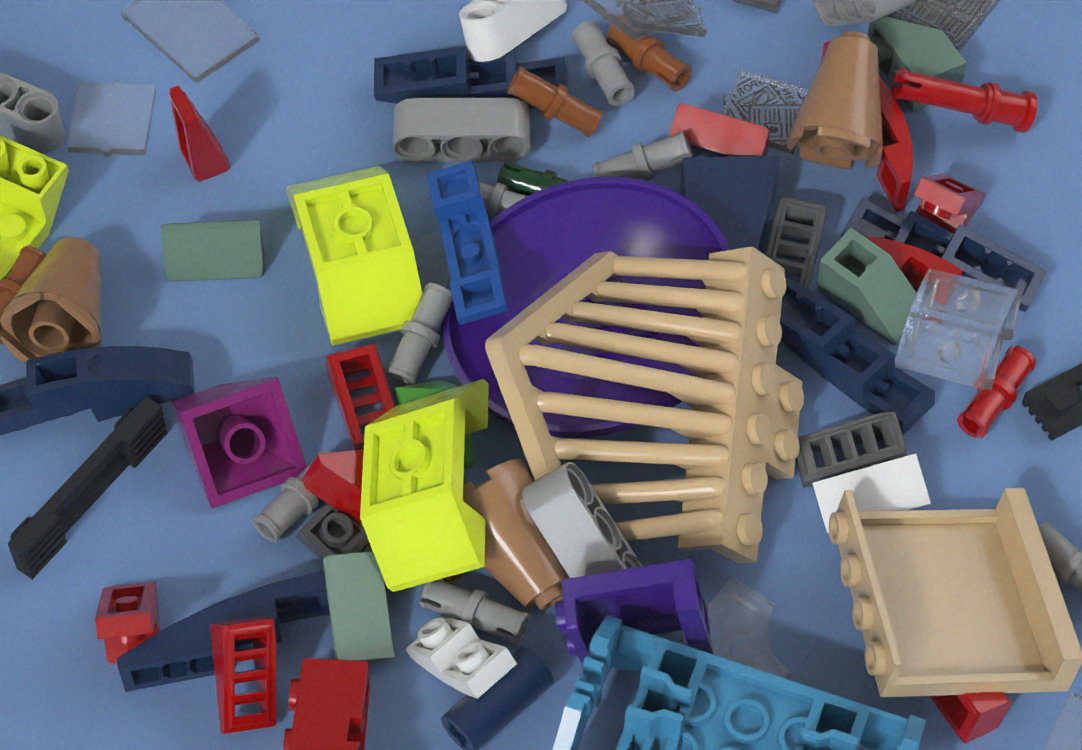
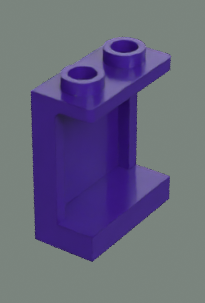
(645, 597)

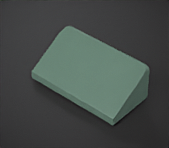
(213, 250)
(358, 607)

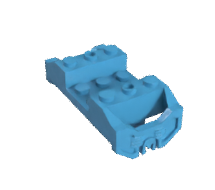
(718, 704)

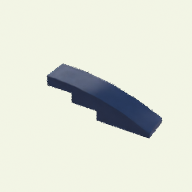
(454, 75)
(965, 248)
(849, 360)
(185, 647)

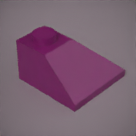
(239, 438)

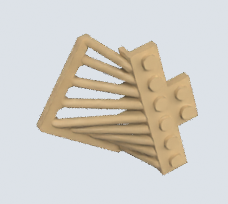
(740, 398)

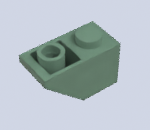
(915, 49)
(867, 284)

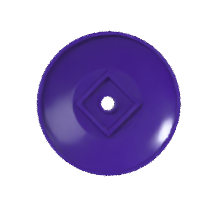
(548, 239)

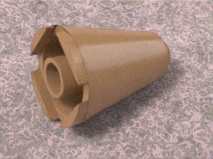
(842, 107)
(56, 304)
(513, 543)

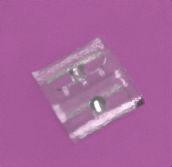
(958, 328)

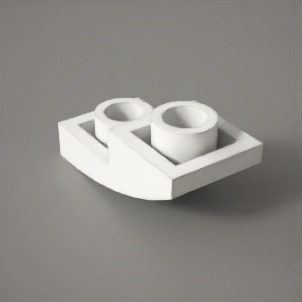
(880, 487)
(458, 656)

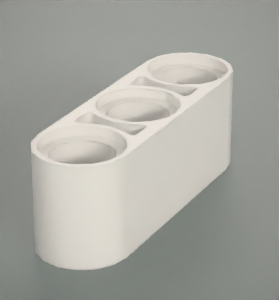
(499, 26)

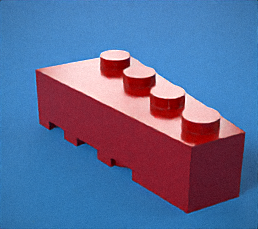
(329, 705)

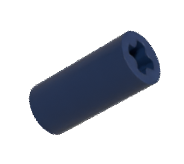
(478, 720)

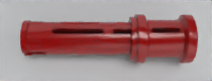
(985, 102)

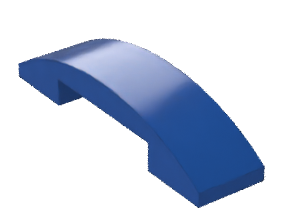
(468, 243)

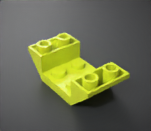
(28, 199)
(358, 253)
(416, 488)

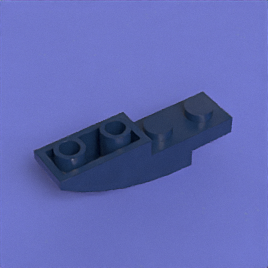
(94, 378)

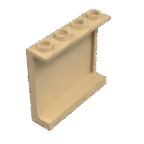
(956, 599)

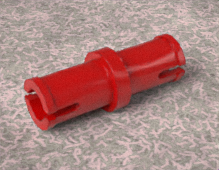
(989, 403)

